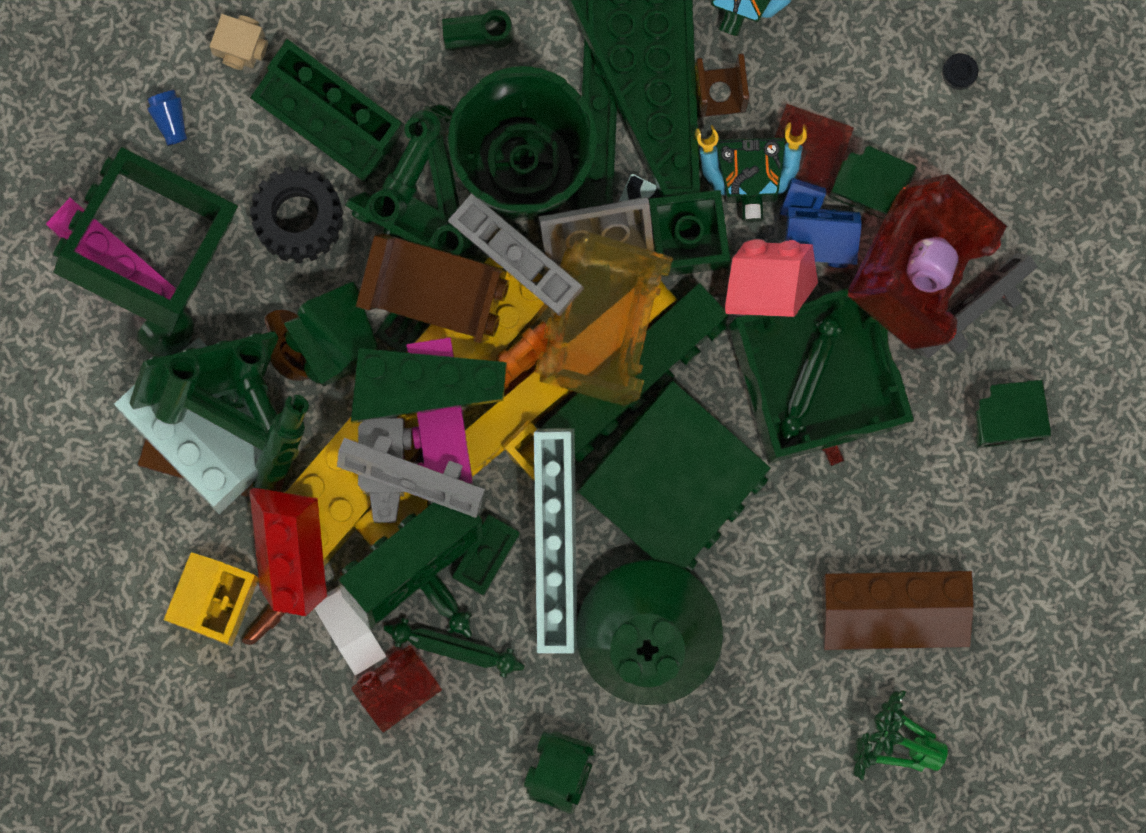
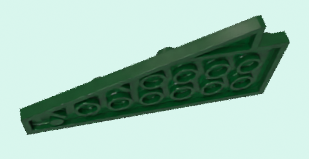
(650, 70)

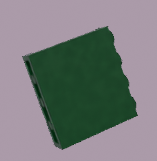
(674, 479)

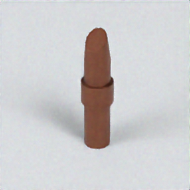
(267, 621)

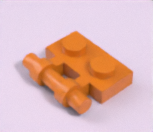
(523, 356)

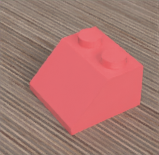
(771, 278)

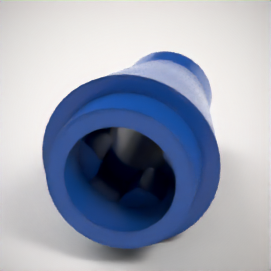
(168, 116)

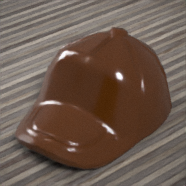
(282, 355)

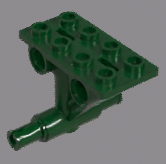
(412, 217)
(236, 375)

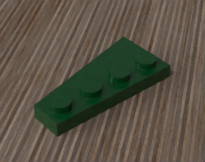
(413, 383)

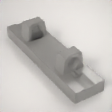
(515, 254)
(409, 477)

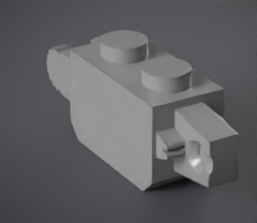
(383, 497)

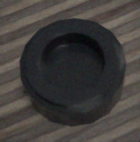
(960, 71)

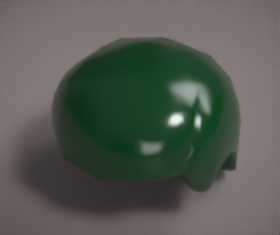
(163, 342)

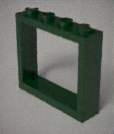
(118, 288)

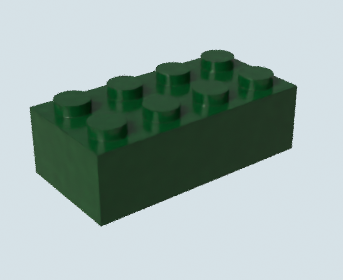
(407, 560)

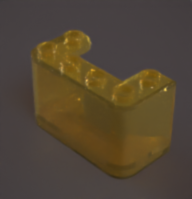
(603, 330)

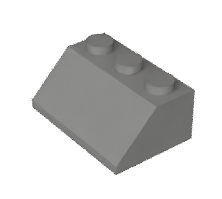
(622, 221)

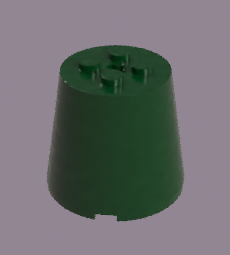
(518, 117)

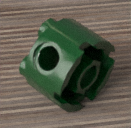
(560, 771)

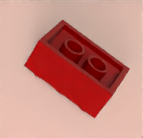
(288, 550)

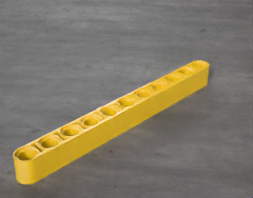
(485, 437)

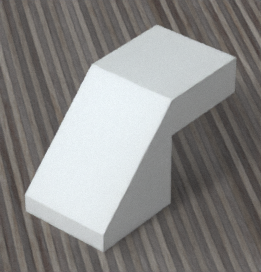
(349, 632)

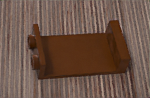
(433, 287)

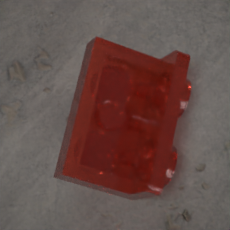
(395, 688)

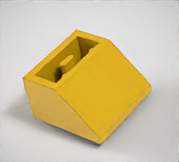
(211, 598)

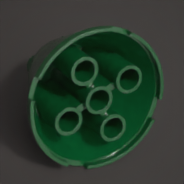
(653, 604)

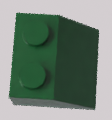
(691, 232)

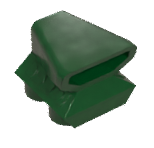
(330, 334)

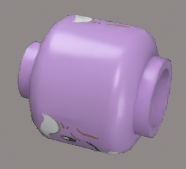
(932, 264)

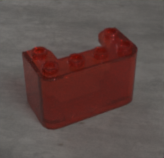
(920, 212)

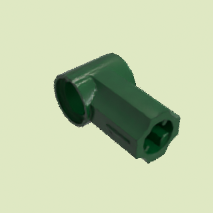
(472, 31)

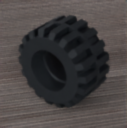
(305, 243)

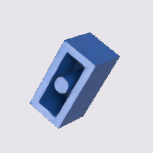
(831, 232)

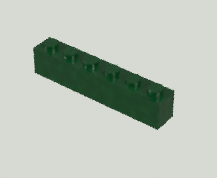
(665, 346)

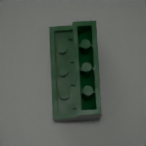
(327, 111)

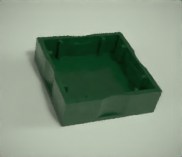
(857, 393)

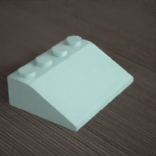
(202, 452)

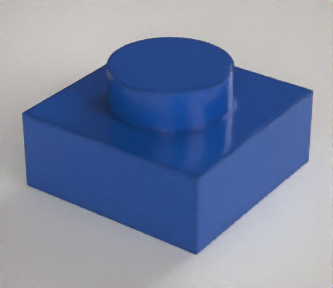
(802, 195)

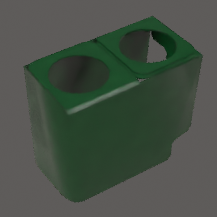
(872, 180)
(1013, 413)

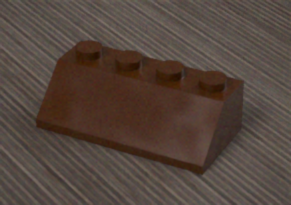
(897, 610)

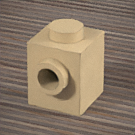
(238, 41)

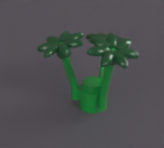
(924, 749)

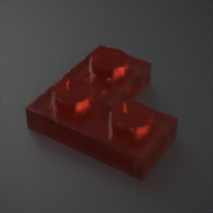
(824, 144)

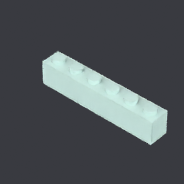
(555, 540)

